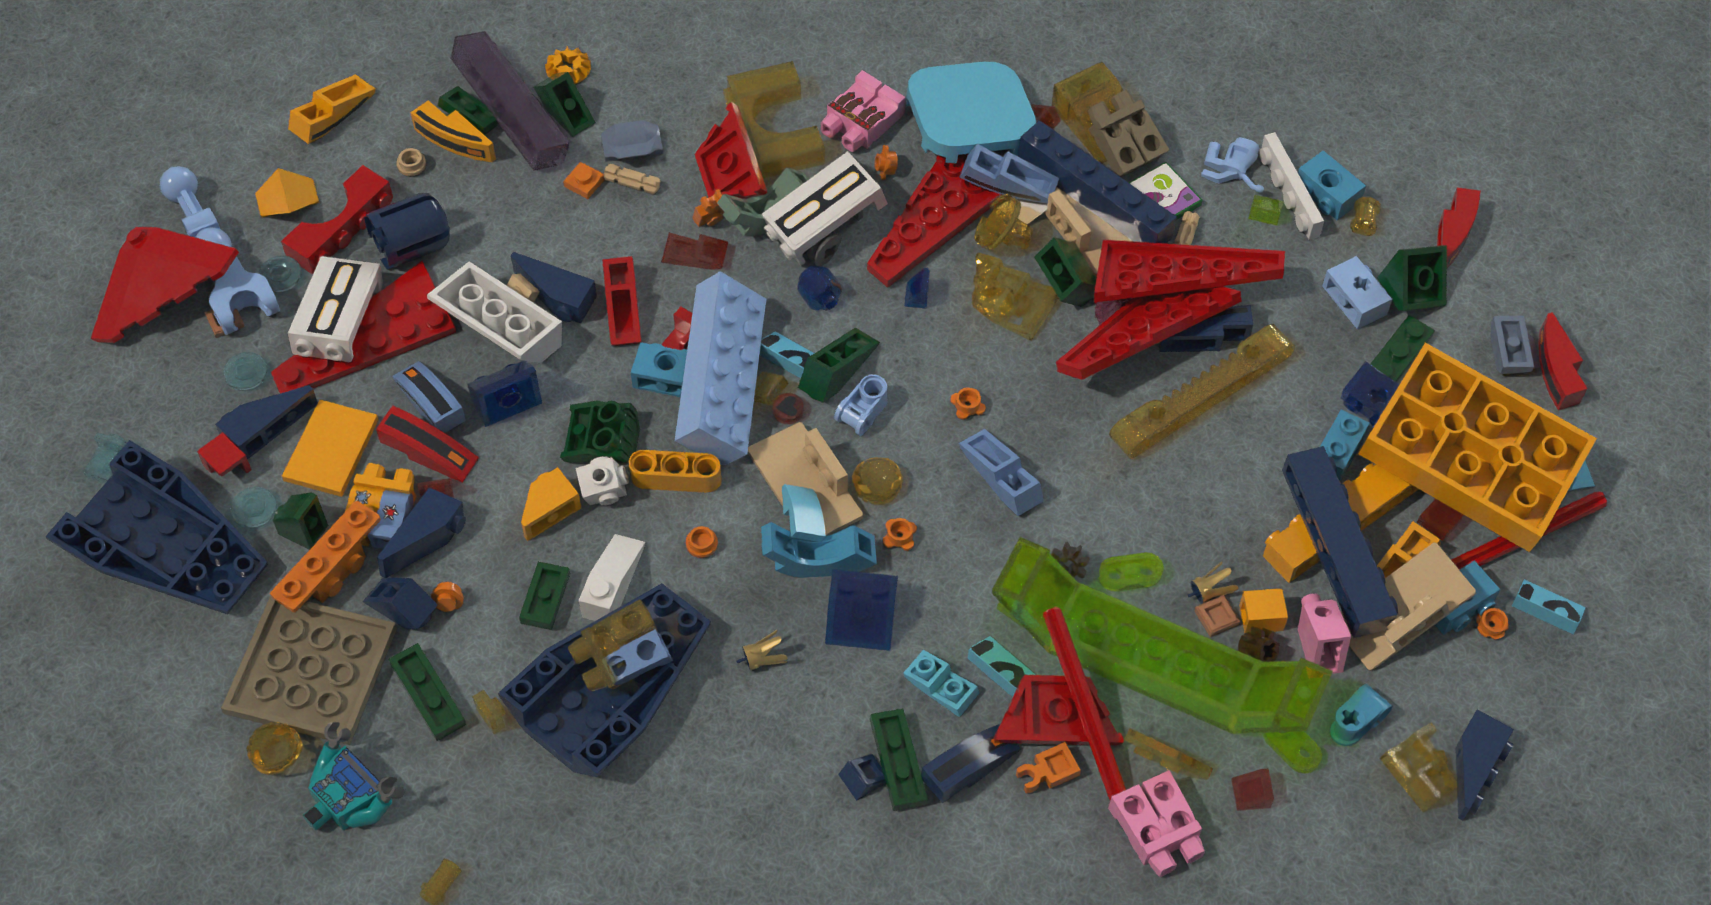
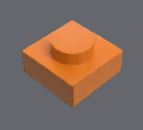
(584, 180)

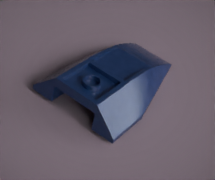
(160, 535)
(596, 727)

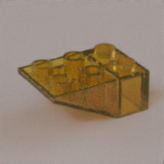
(1078, 94)

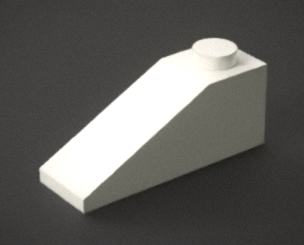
(610, 577)

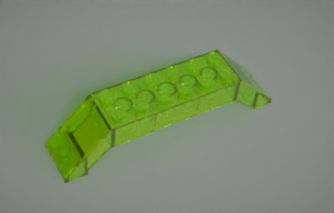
(1157, 654)

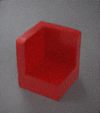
(680, 335)
(222, 456)

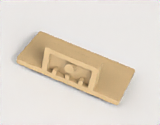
(1080, 226)
(807, 461)
(1425, 593)

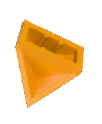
(285, 193)

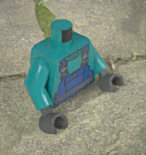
(346, 787)

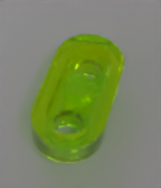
(1129, 570)
(1288, 746)

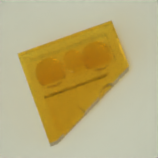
(1171, 758)

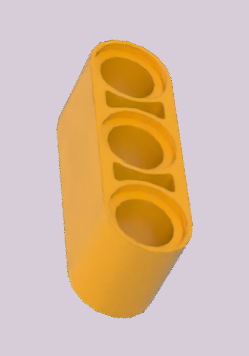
(663, 462)

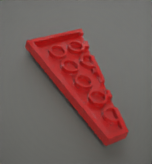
(393, 324)
(1142, 324)

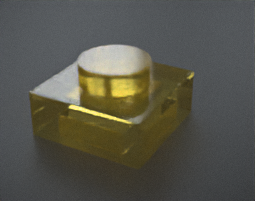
(490, 711)

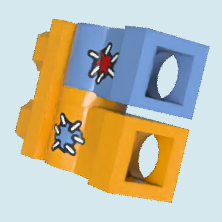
(386, 497)

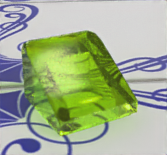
(1265, 210)

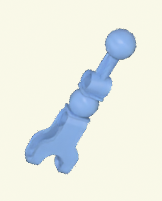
(237, 287)

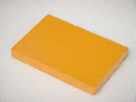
(330, 448)

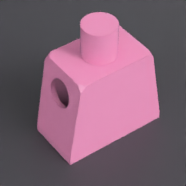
(1321, 624)

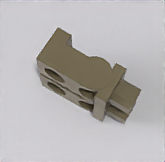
(1127, 135)

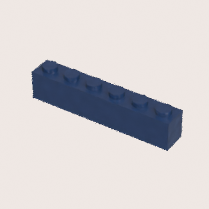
(1097, 186)
(1339, 542)

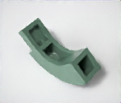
(747, 213)

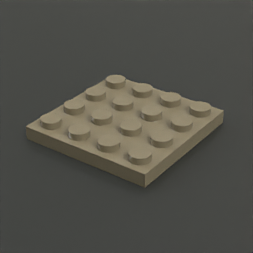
(309, 668)

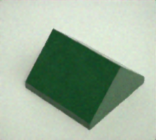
(1417, 278)

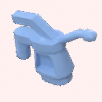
(1238, 159)

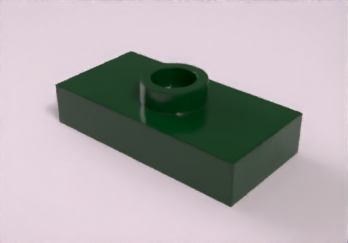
(469, 108)
(544, 595)

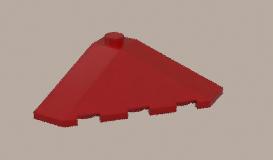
(151, 273)

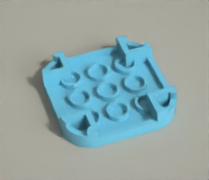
(969, 107)

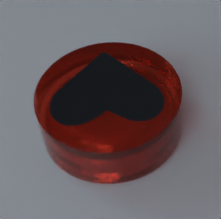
(788, 408)

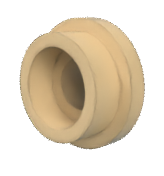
(411, 155)

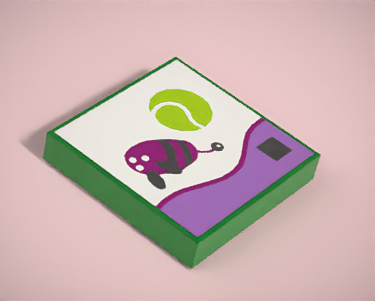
(1168, 190)

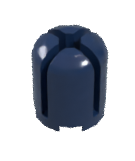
(408, 229)

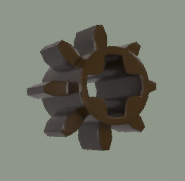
(1073, 554)
(1259, 644)

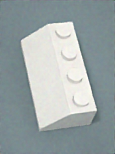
(499, 313)

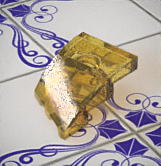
(1010, 292)

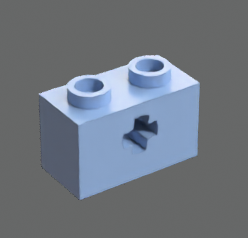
(1357, 292)

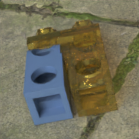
(621, 647)

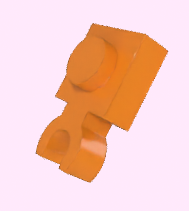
(709, 211)
(1052, 766)

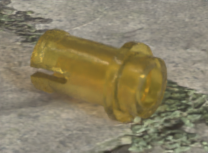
(439, 883)

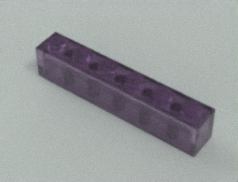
(509, 100)

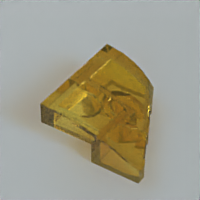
(1429, 776)

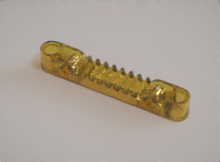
(1162, 418)

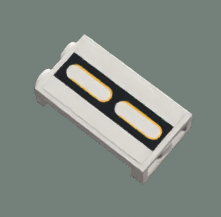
(821, 206)
(334, 308)

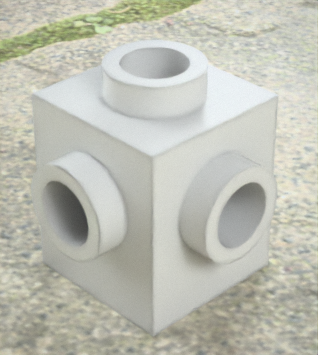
(602, 481)

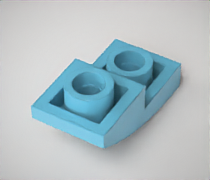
(804, 512)
(937, 681)

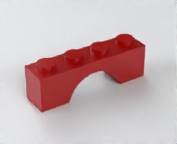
(308, 241)

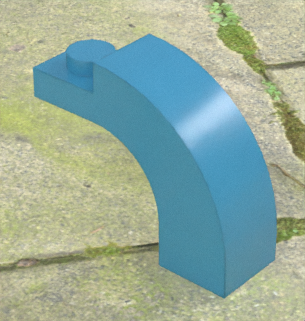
(845, 550)

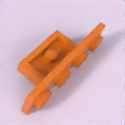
(329, 560)

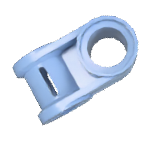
(860, 408)

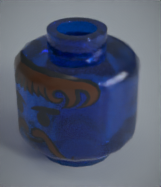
(819, 288)

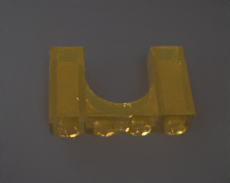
(768, 87)

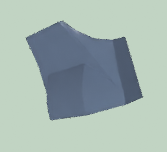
(631, 140)
(1512, 345)

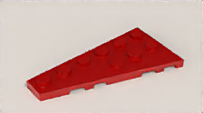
(932, 216)
(1150, 269)

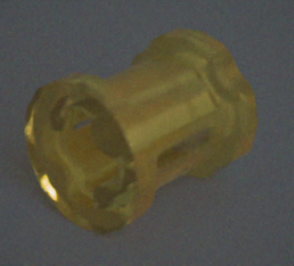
(1365, 216)

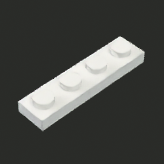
(1294, 191)

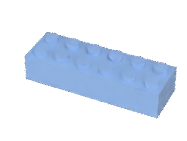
(721, 369)

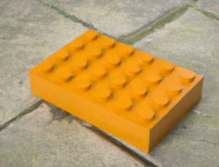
(1478, 447)

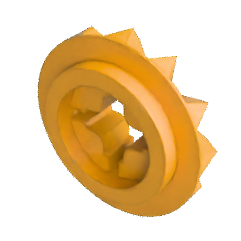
(580, 63)

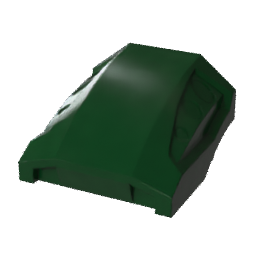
(601, 431)

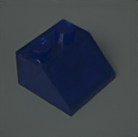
(505, 392)
(861, 610)

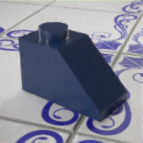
(402, 602)

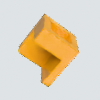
(1263, 610)

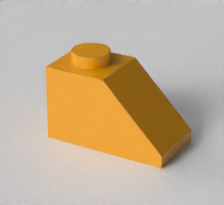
(548, 502)

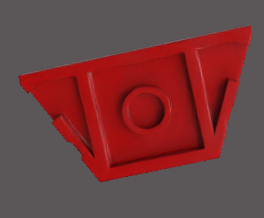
(729, 160)
(1046, 714)

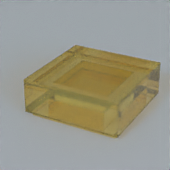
(769, 387)

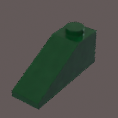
(835, 364)

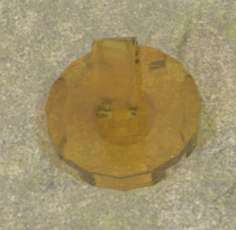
(1002, 225)

